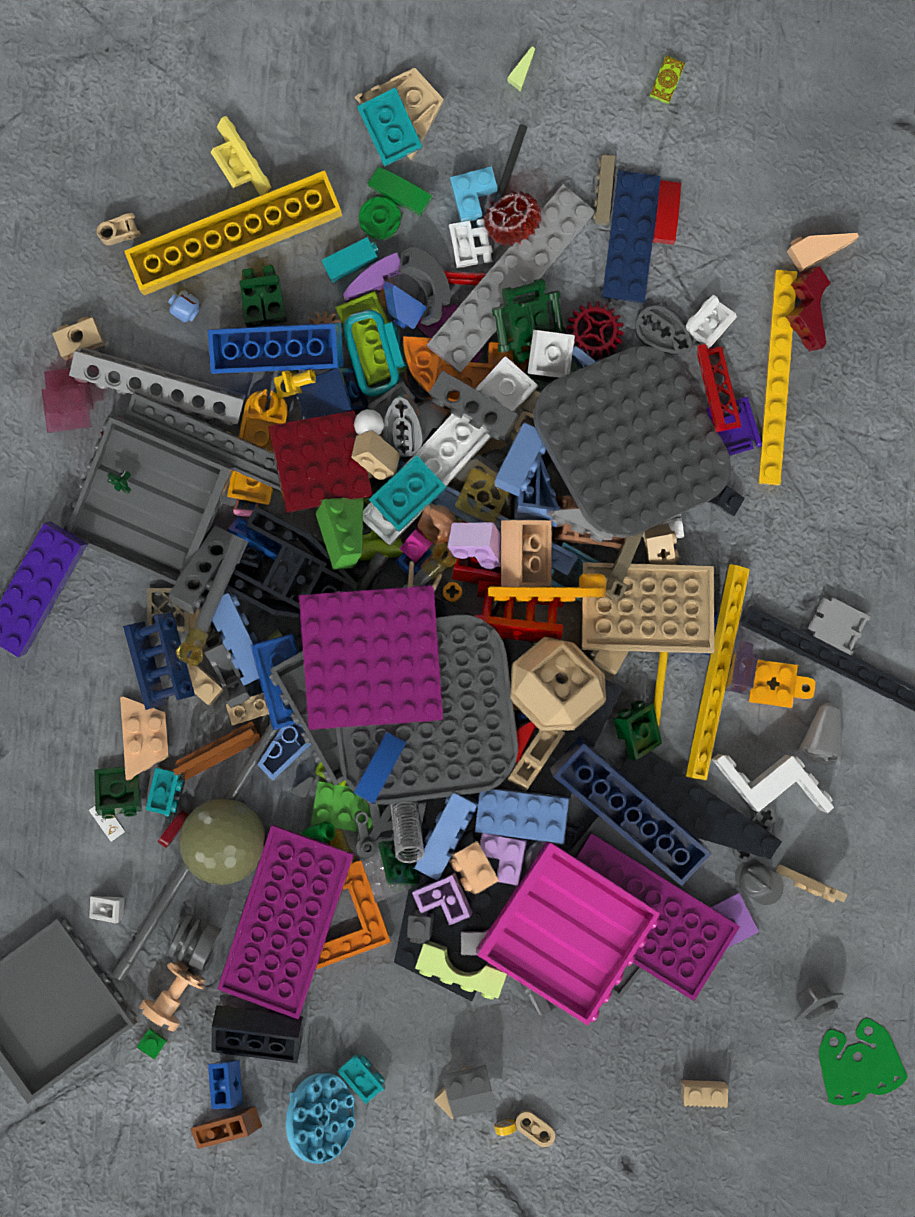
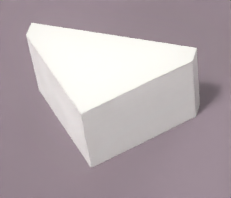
(107, 908)

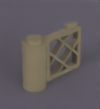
(190, 619)

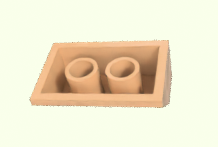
(525, 553)

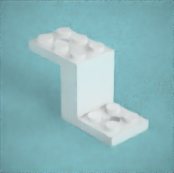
(774, 782)

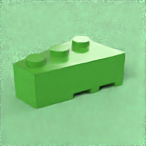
(342, 530)

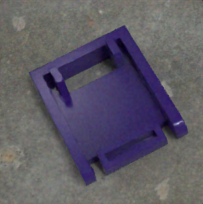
(740, 439)

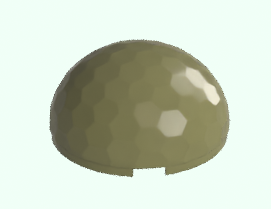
(222, 841)

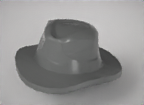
(817, 1004)

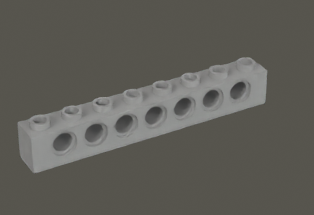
(81, 371)

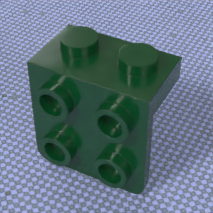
(395, 870)

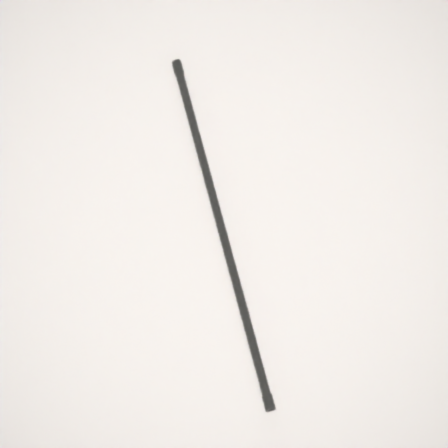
(127, 961)

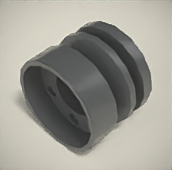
(194, 942)

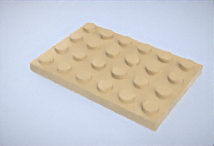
(659, 612)

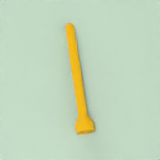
(660, 681)

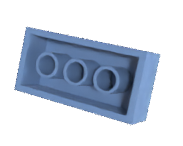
(522, 814)

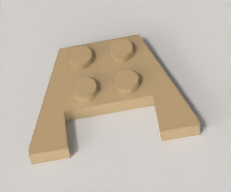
(417, 96)

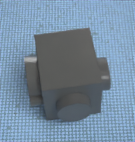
(420, 926)

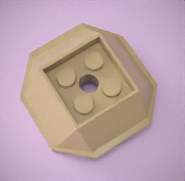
(547, 701)

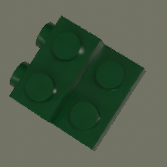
(638, 729)
(116, 794)

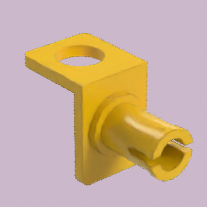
(293, 382)

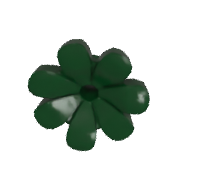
(120, 481)

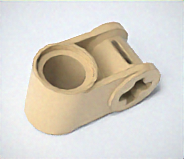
(119, 229)

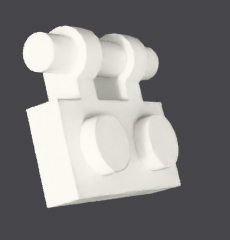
(463, 243)

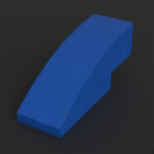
(380, 767)

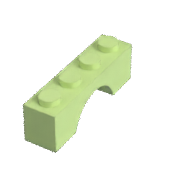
(435, 961)

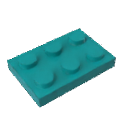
(390, 126)
(407, 493)

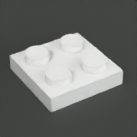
(551, 354)

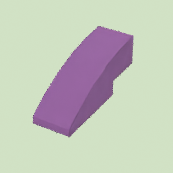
(373, 277)

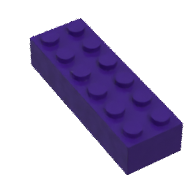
(37, 586)

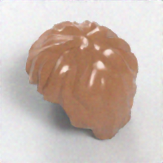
(436, 523)

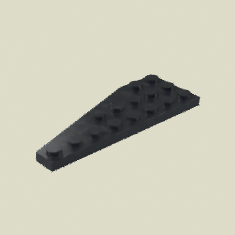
(697, 807)

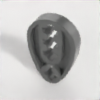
(667, 320)
(412, 418)

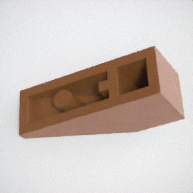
(227, 1127)

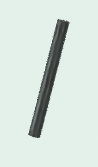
(511, 161)

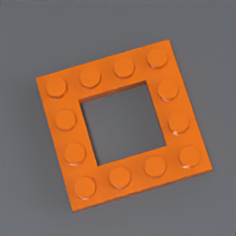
(373, 927)

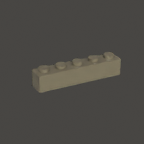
(604, 189)

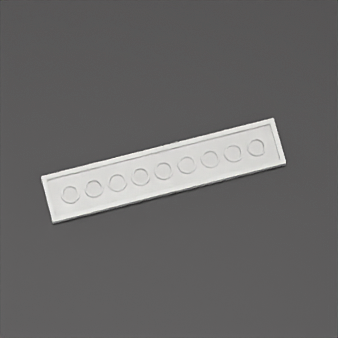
(458, 440)

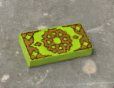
(667, 79)

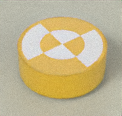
(505, 1127)

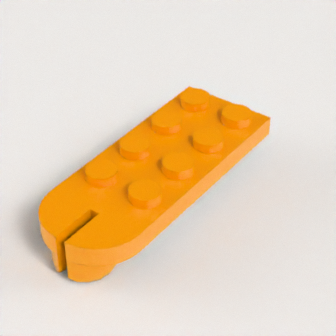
(255, 430)
(589, 586)

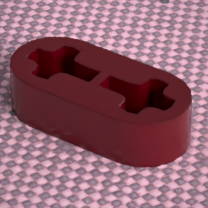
(173, 829)

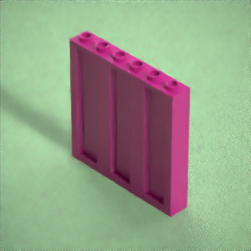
(568, 933)

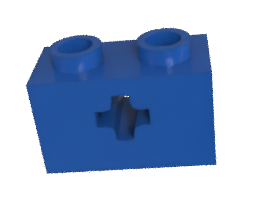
(225, 1084)

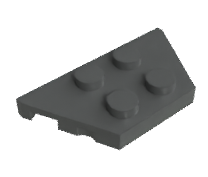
(483, 496)

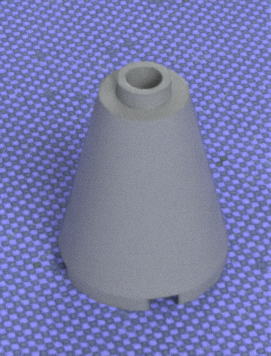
(823, 738)

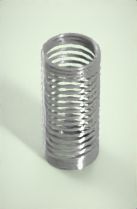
(407, 844)

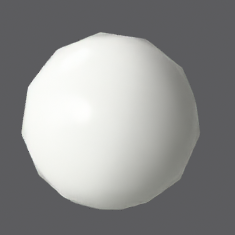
(367, 421)

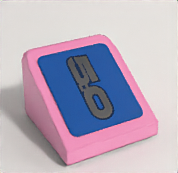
(244, 508)

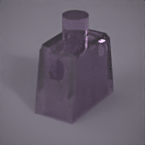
(742, 678)

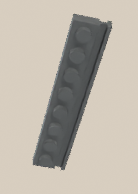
(243, 455)

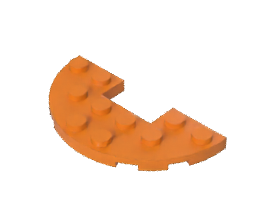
(427, 366)

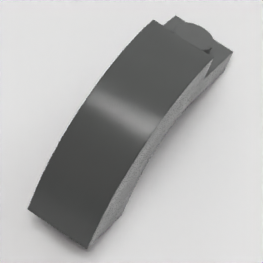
(431, 279)
(228, 676)

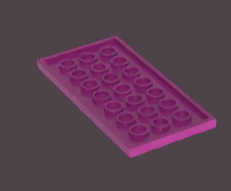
(285, 921)
(689, 933)

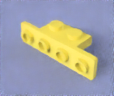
(237, 161)

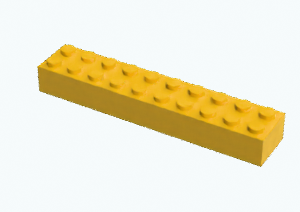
(233, 233)

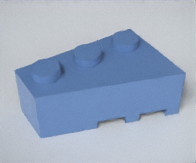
(521, 461)
(537, 498)

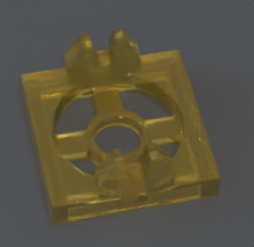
(462, 502)

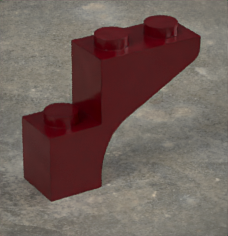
(807, 316)

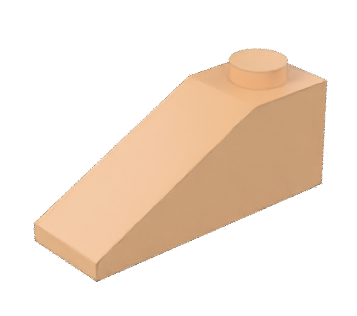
(817, 248)

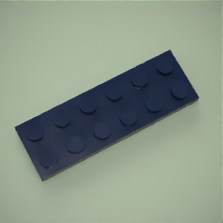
(631, 236)

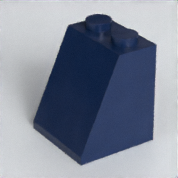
(332, 394)

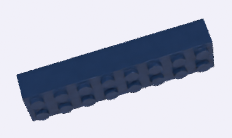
(630, 811)

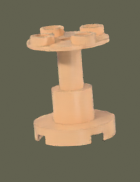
(163, 1008)

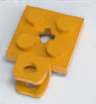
(789, 687)

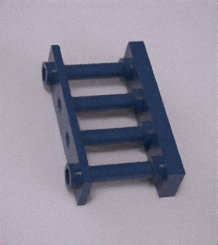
(145, 665)

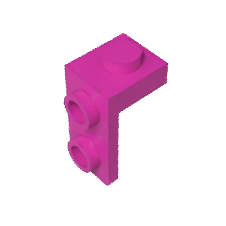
(415, 545)

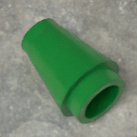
(322, 832)

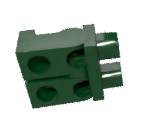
(259, 290)

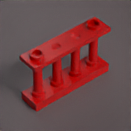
(520, 629)

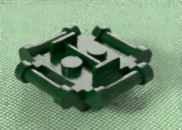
(521, 316)

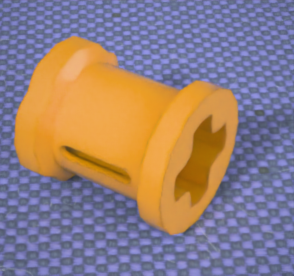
(456, 596)

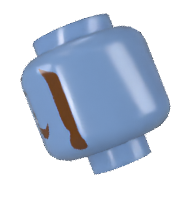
(184, 306)

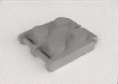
(837, 624)

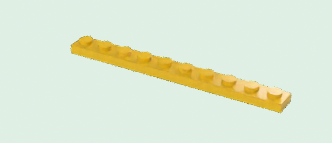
(777, 379)
(717, 672)

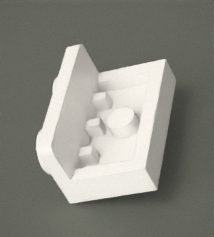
(710, 321)

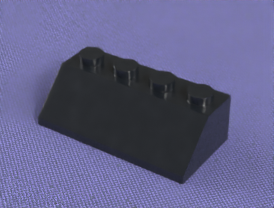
(256, 1034)

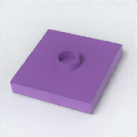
(736, 911)

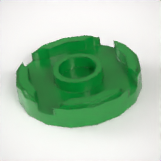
(379, 218)

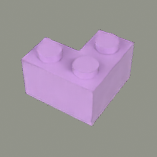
(477, 541)
(509, 851)
(448, 894)

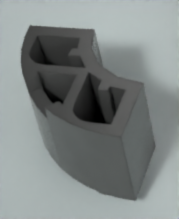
(433, 418)

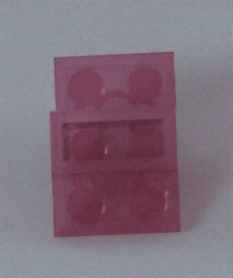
(66, 402)

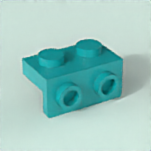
(164, 792)
(362, 1078)

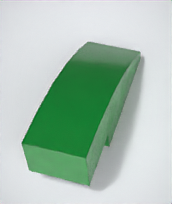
(400, 191)

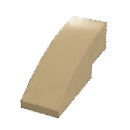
(535, 758)

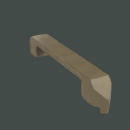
(615, 587)

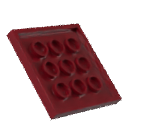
(317, 461)

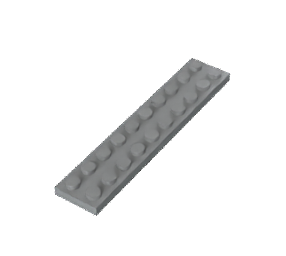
(522, 264)

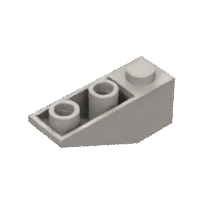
(578, 522)

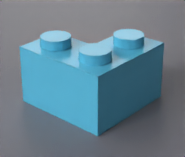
(470, 187)

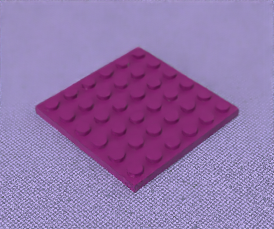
(371, 657)

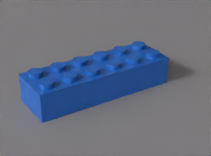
(275, 348)

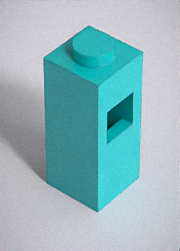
(350, 259)

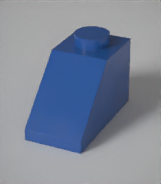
(403, 307)

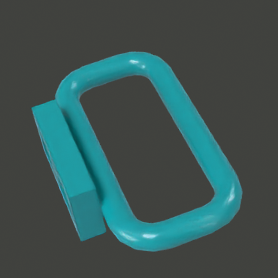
(391, 346)

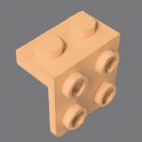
(474, 868)

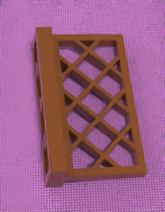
(218, 751)

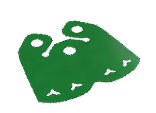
(863, 1076)

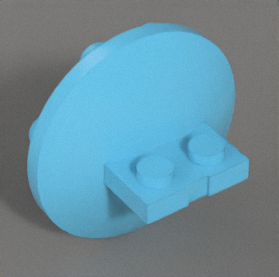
(319, 1118)

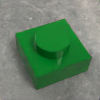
(152, 1043)

